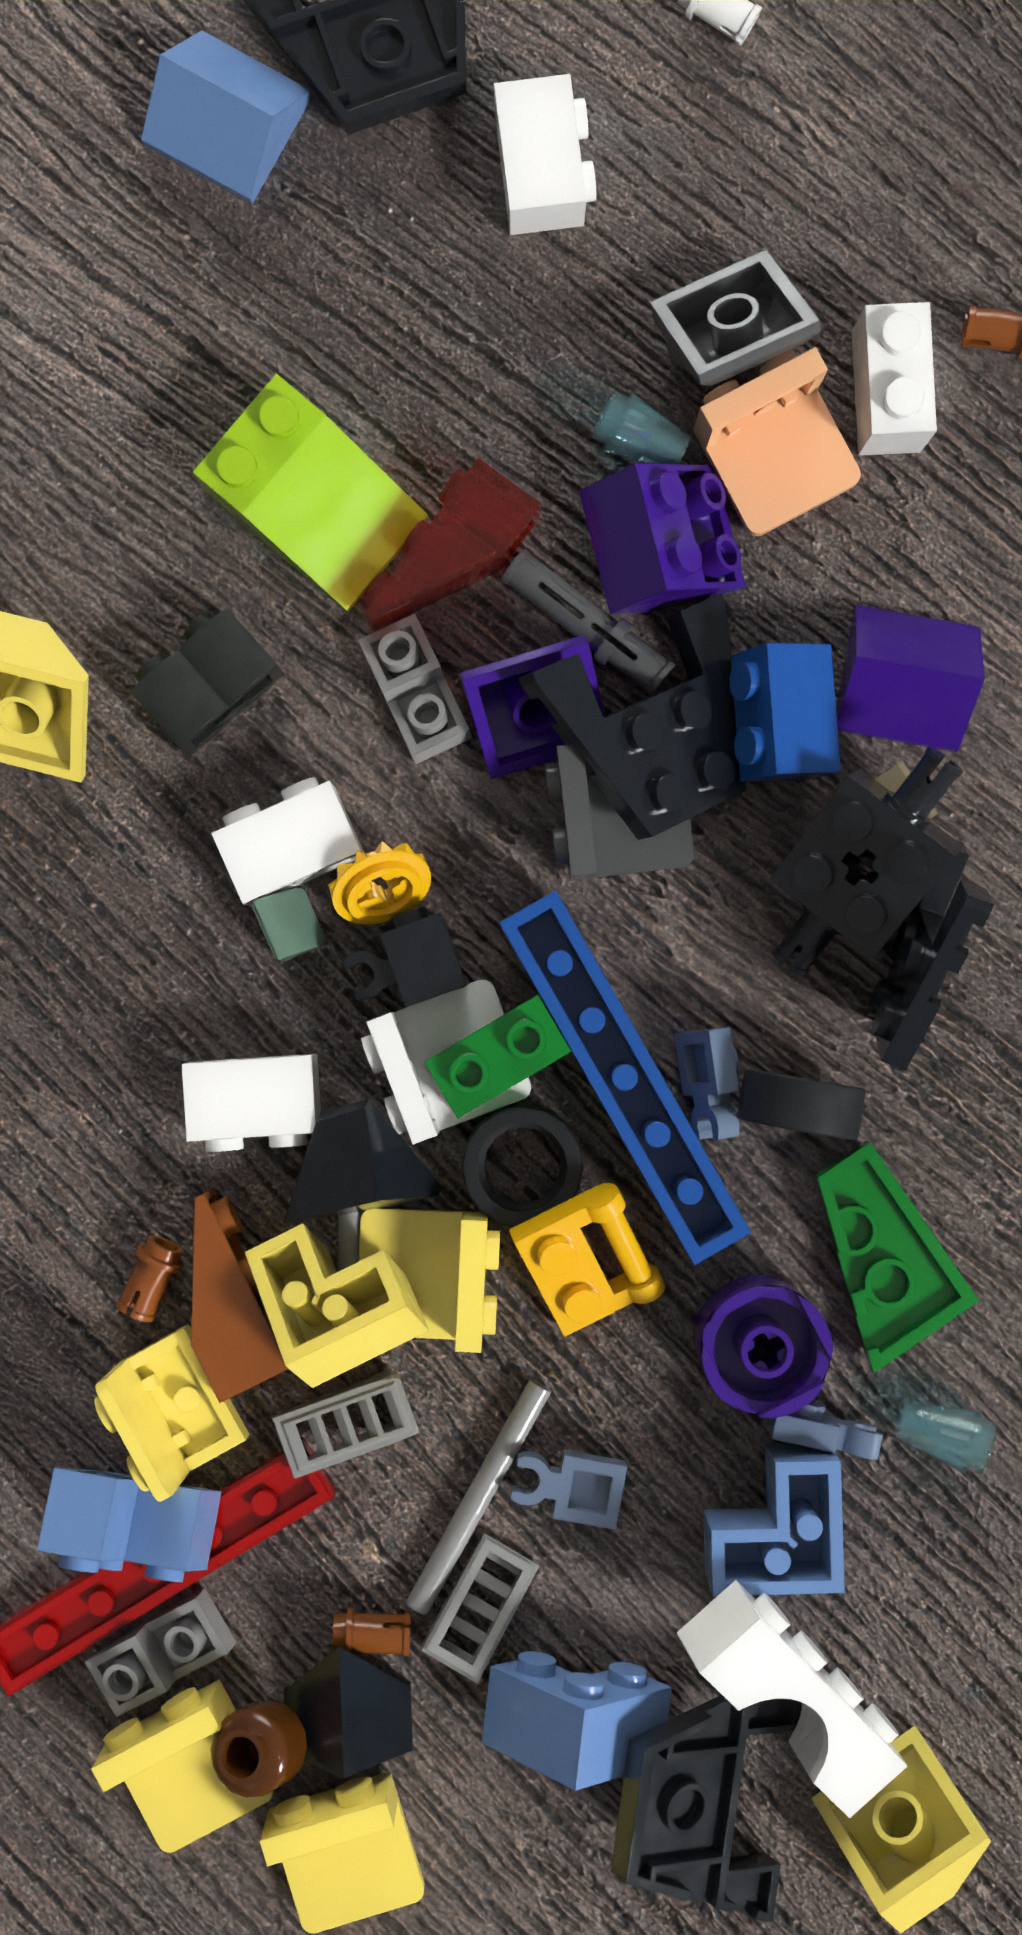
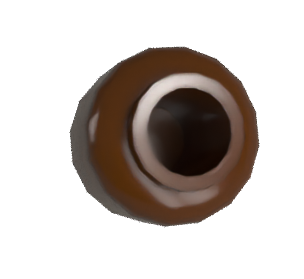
(258, 1748)

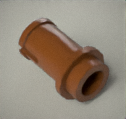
(992, 330)
(150, 1277)
(372, 1632)

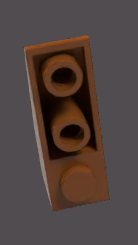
(228, 1314)

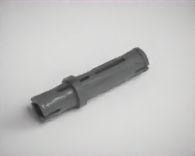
(529, 576)

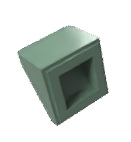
(289, 923)

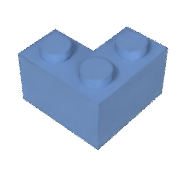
(106, 1519)
(793, 1541)
(567, 1721)

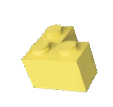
(331, 1317)

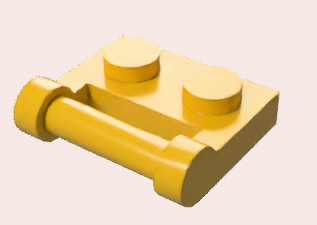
(568, 1269)

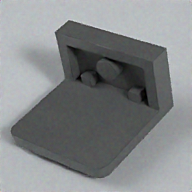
(594, 835)

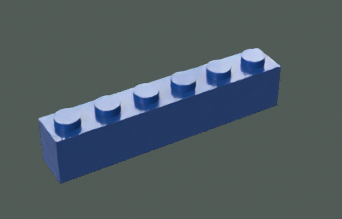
(624, 1078)

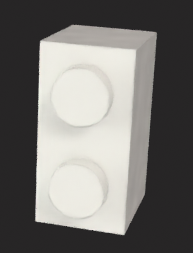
(541, 154)
(894, 378)
(287, 841)
(251, 1099)

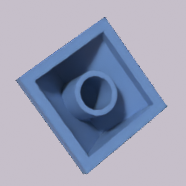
(222, 113)

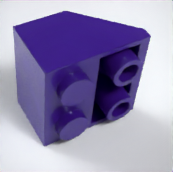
(661, 536)

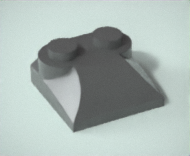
(734, 319)

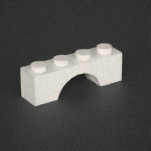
(752, 1659)

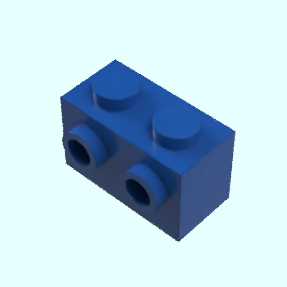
(785, 712)

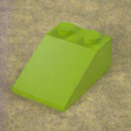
(309, 493)

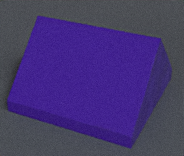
(909, 678)
(510, 725)

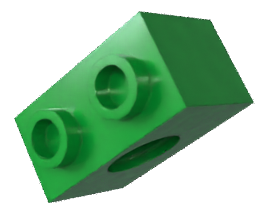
(497, 1056)

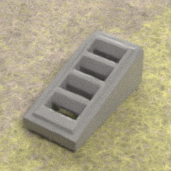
(377, 1435)
(451, 1655)

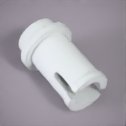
(730, 17)

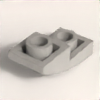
(415, 688)
(160, 1652)

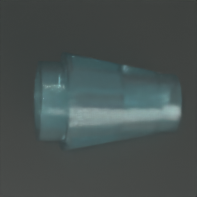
(639, 431)
(948, 1434)

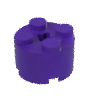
(798, 1345)

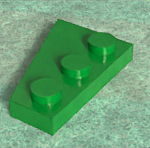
(888, 1257)

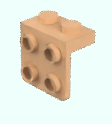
(776, 442)

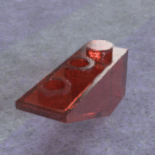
(465, 542)

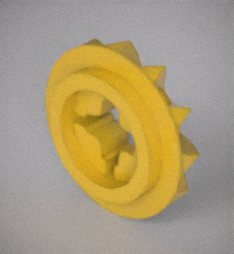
(365, 903)

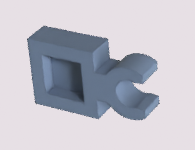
(709, 1074)
(821, 1431)
(583, 1488)

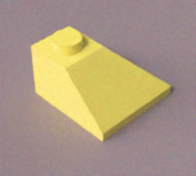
(41, 700)
(911, 1838)

